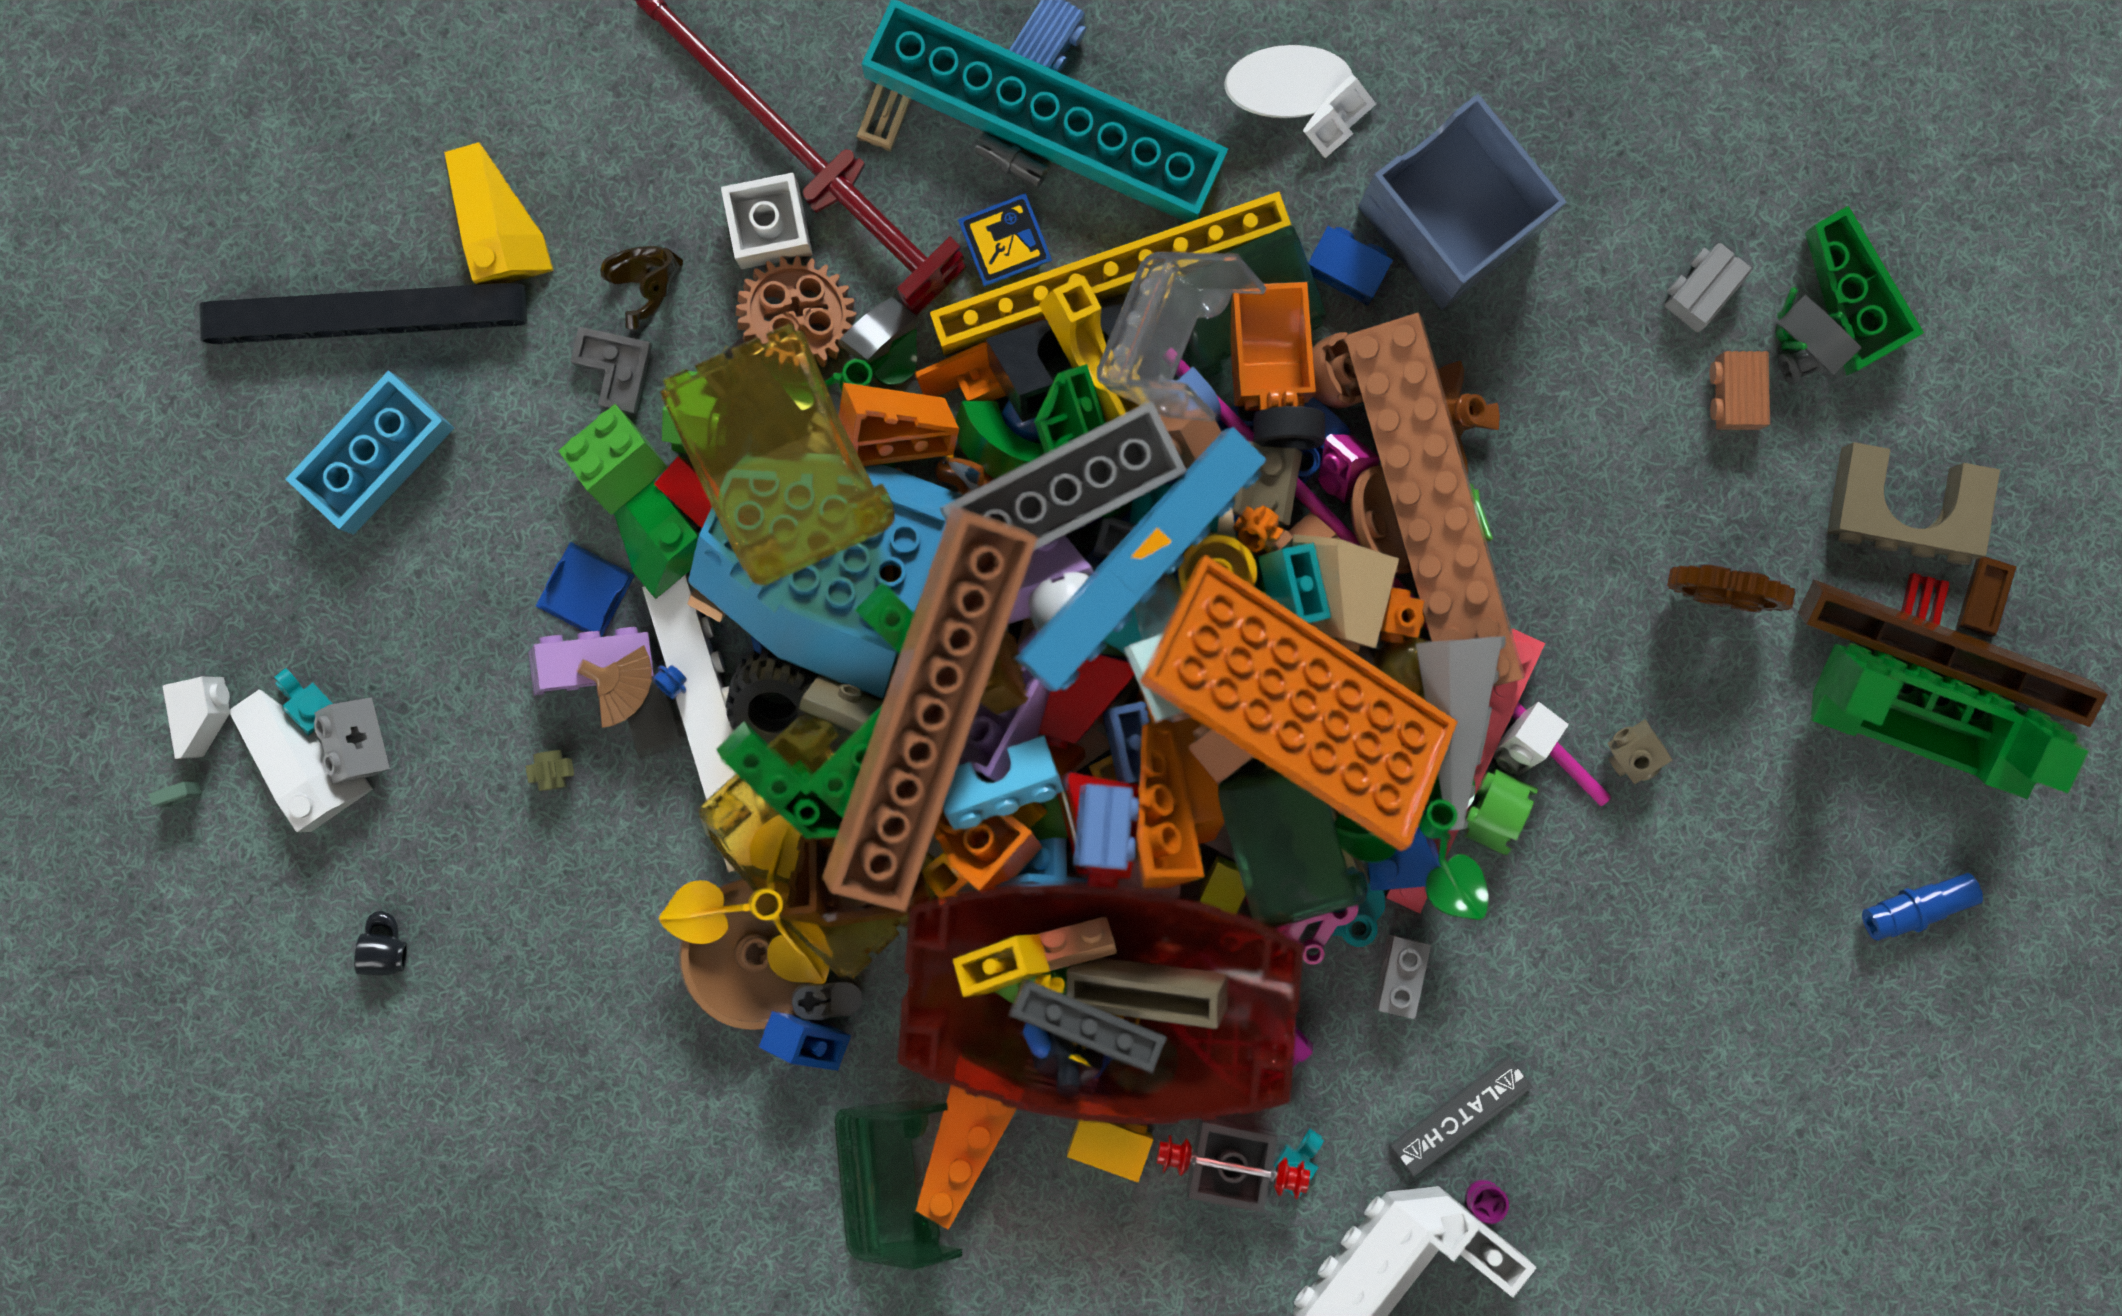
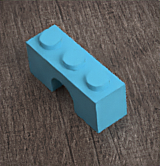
(1030, 779)

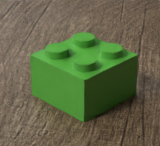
(612, 459)

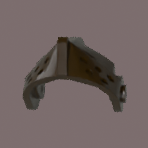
(634, 266)

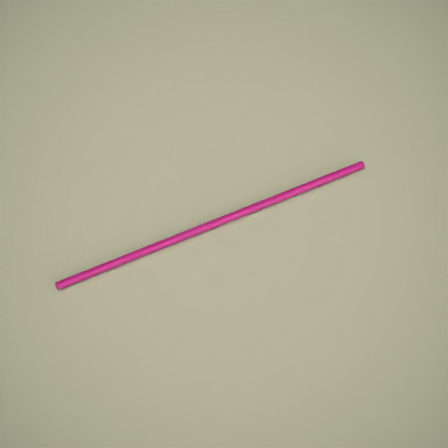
(1319, 509)

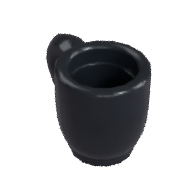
(380, 953)

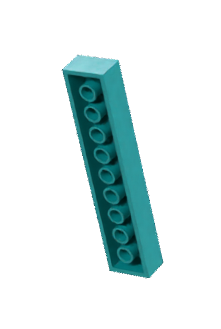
(1043, 111)

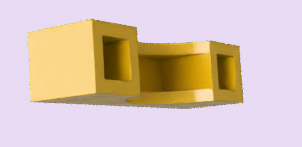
(1076, 322)

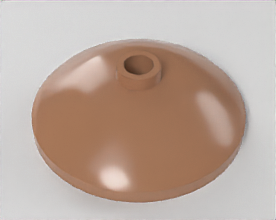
(1375, 517)

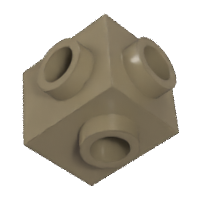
(1638, 752)

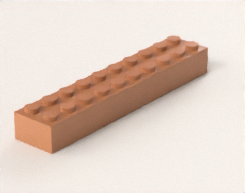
(1430, 487)
(929, 709)

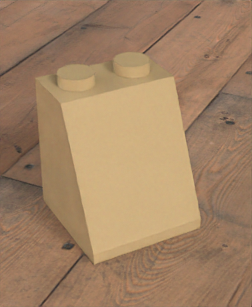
(1355, 588)

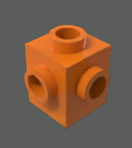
(1402, 617)

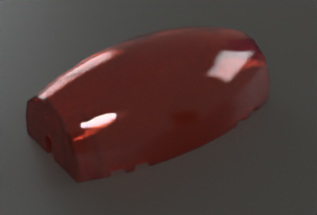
(1199, 1070)

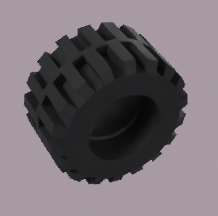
(766, 674)

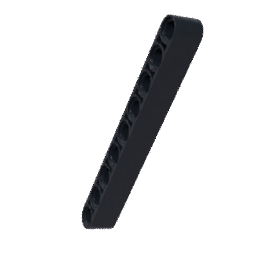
(363, 313)

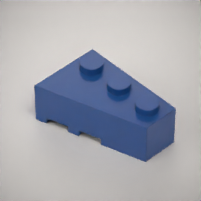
(1405, 867)

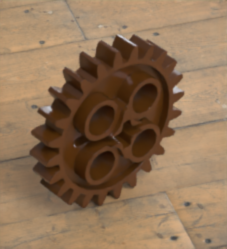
(1736, 588)

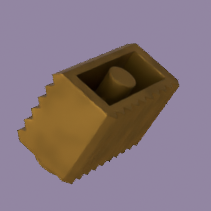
(1005, 682)

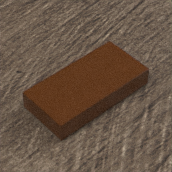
(1986, 596)

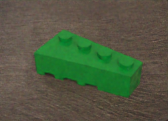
(1860, 288)

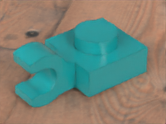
(301, 701)
(1304, 1152)

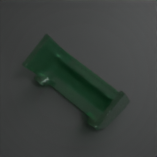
(881, 1185)

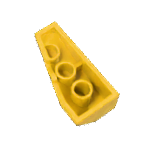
(493, 224)

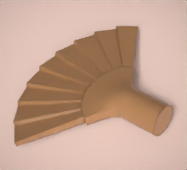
(620, 685)

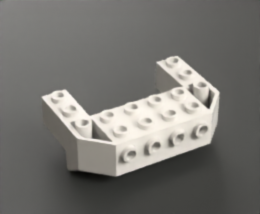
(1395, 1247)

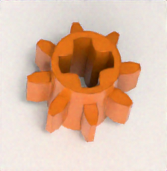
(1258, 528)

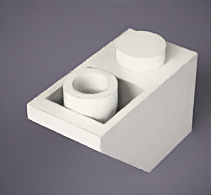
(1529, 739)

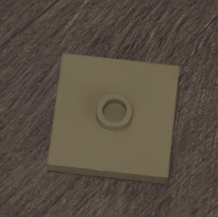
(839, 703)

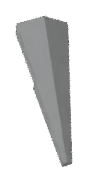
(1460, 683)

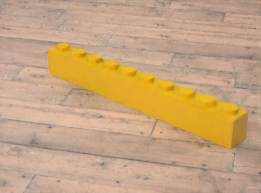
(1106, 273)

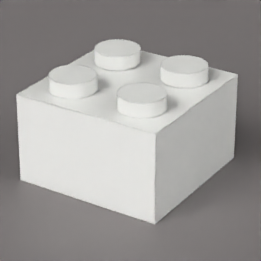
(766, 220)

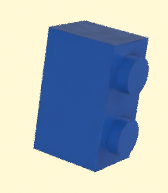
(1349, 264)
(804, 1041)

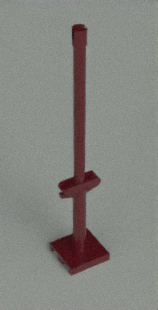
(833, 180)

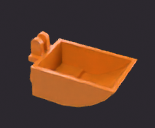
(1272, 347)

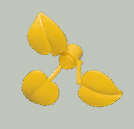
(699, 916)

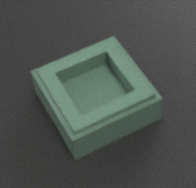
(175, 794)

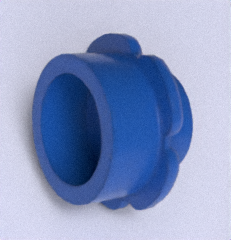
(670, 681)

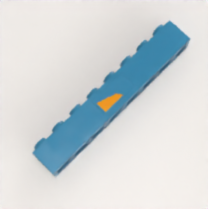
(1141, 559)

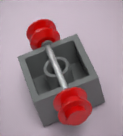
(1232, 1165)

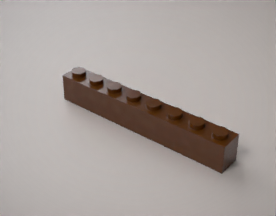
(1952, 653)

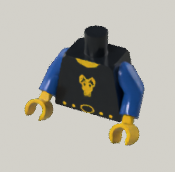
(1061, 1058)

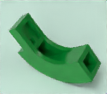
(990, 441)

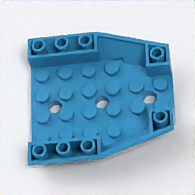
(812, 612)

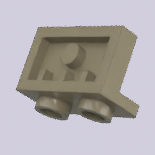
(1275, 485)

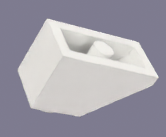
(196, 714)

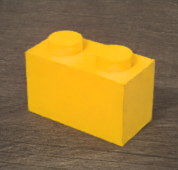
(1001, 965)
(1111, 1147)

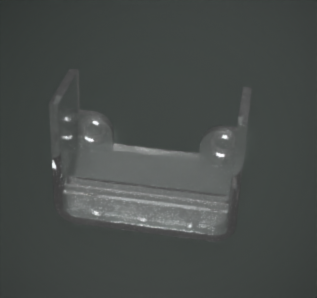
(1157, 324)

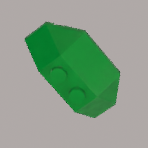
(1070, 412)

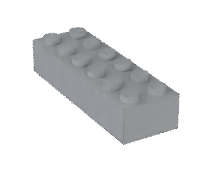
(1080, 477)

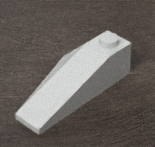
(292, 764)

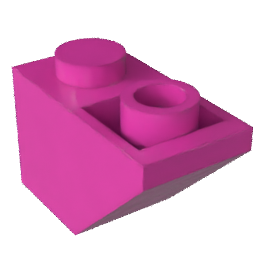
(1342, 463)

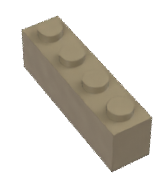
(1150, 991)

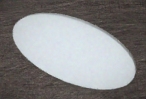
(1285, 80)

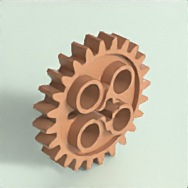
(787, 284)

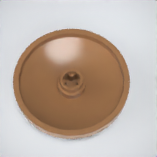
(733, 974)

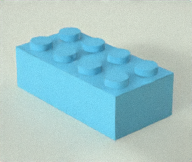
(370, 453)

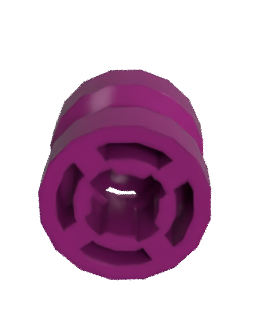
(1492, 1205)

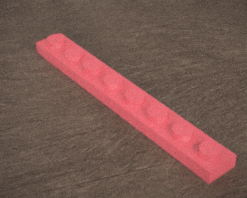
(1503, 703)

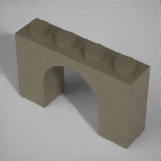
(1862, 512)

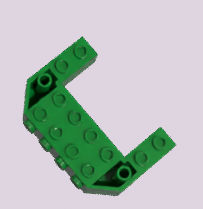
(1997, 745)
(819, 799)

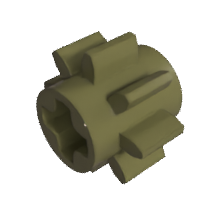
(549, 770)

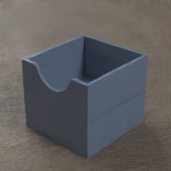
(1460, 202)

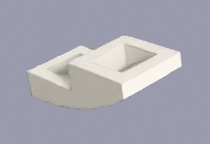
(1337, 114)

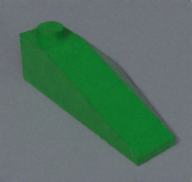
(656, 539)

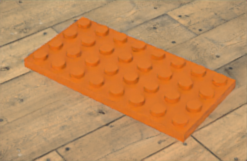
(1300, 702)

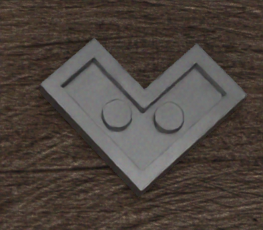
(621, 359)

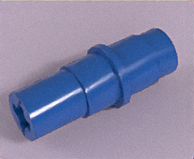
(1921, 906)

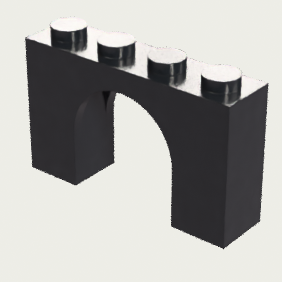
(1020, 357)

